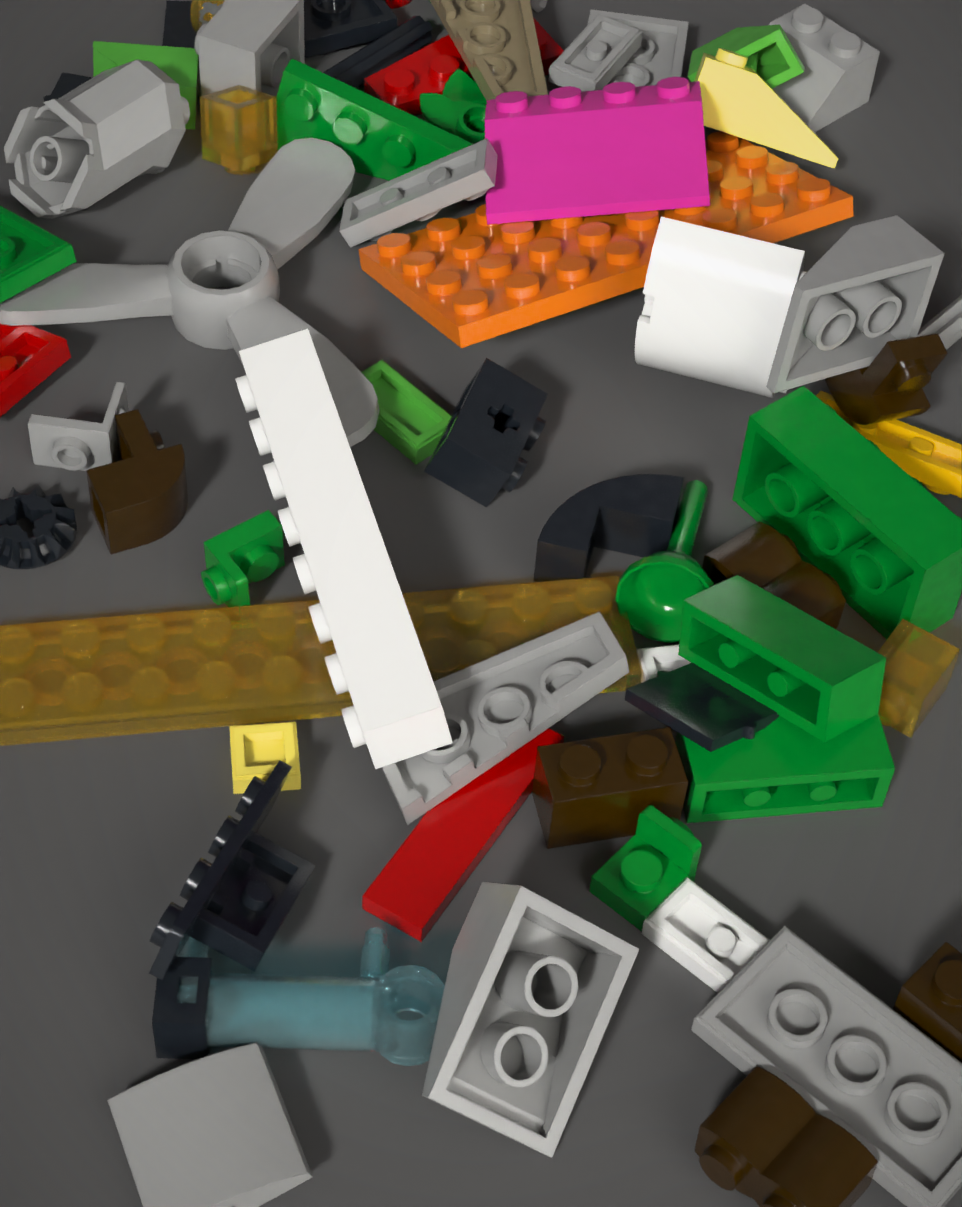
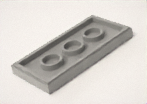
(848, 1061)

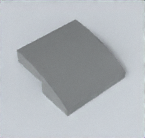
(210, 1134)

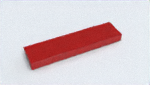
(451, 843)

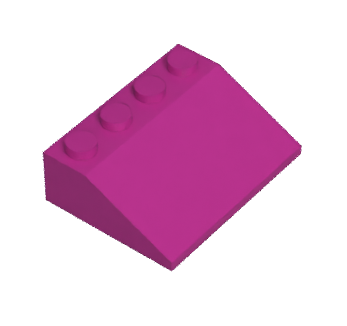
(597, 151)

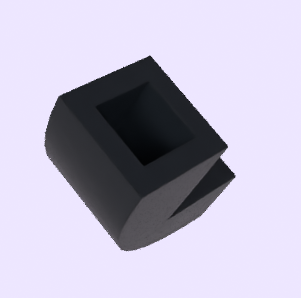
(617, 515)

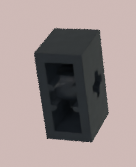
(488, 434)

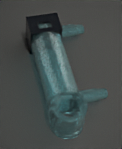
(297, 1011)

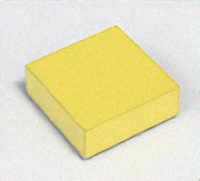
(259, 749)

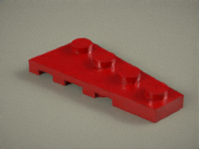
(431, 68)

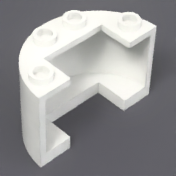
(715, 305)

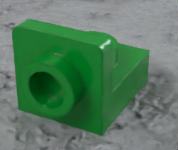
(241, 557)
(647, 867)

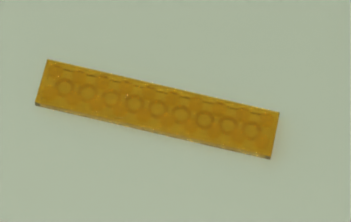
(255, 659)

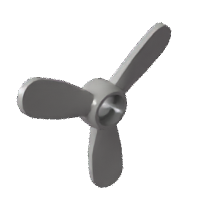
(274, 222)

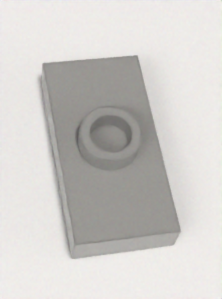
(595, 55)

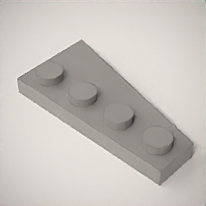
(505, 705)

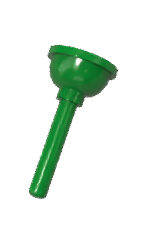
(657, 584)

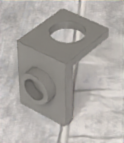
(78, 443)

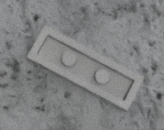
(419, 193)

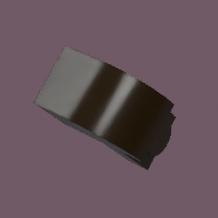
(891, 383)
(143, 492)

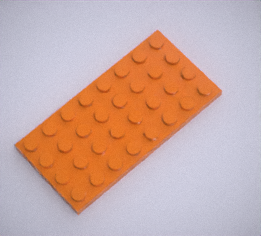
(505, 276)

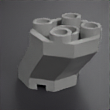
(95, 139)

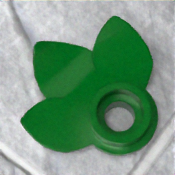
(458, 109)

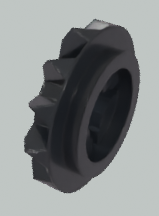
(52, 532)

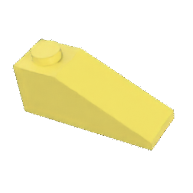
(747, 107)

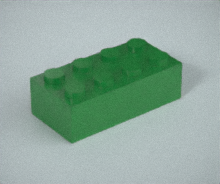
(851, 513)

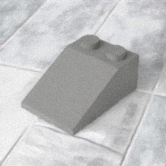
(855, 301)
(523, 1014)

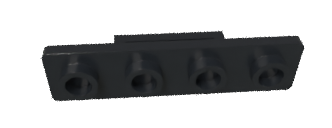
(243, 894)

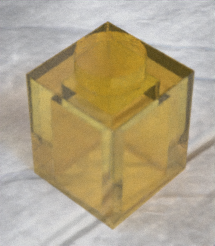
(239, 128)
(914, 676)

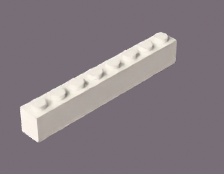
(343, 553)

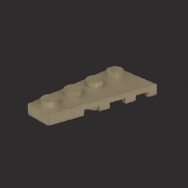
(496, 44)

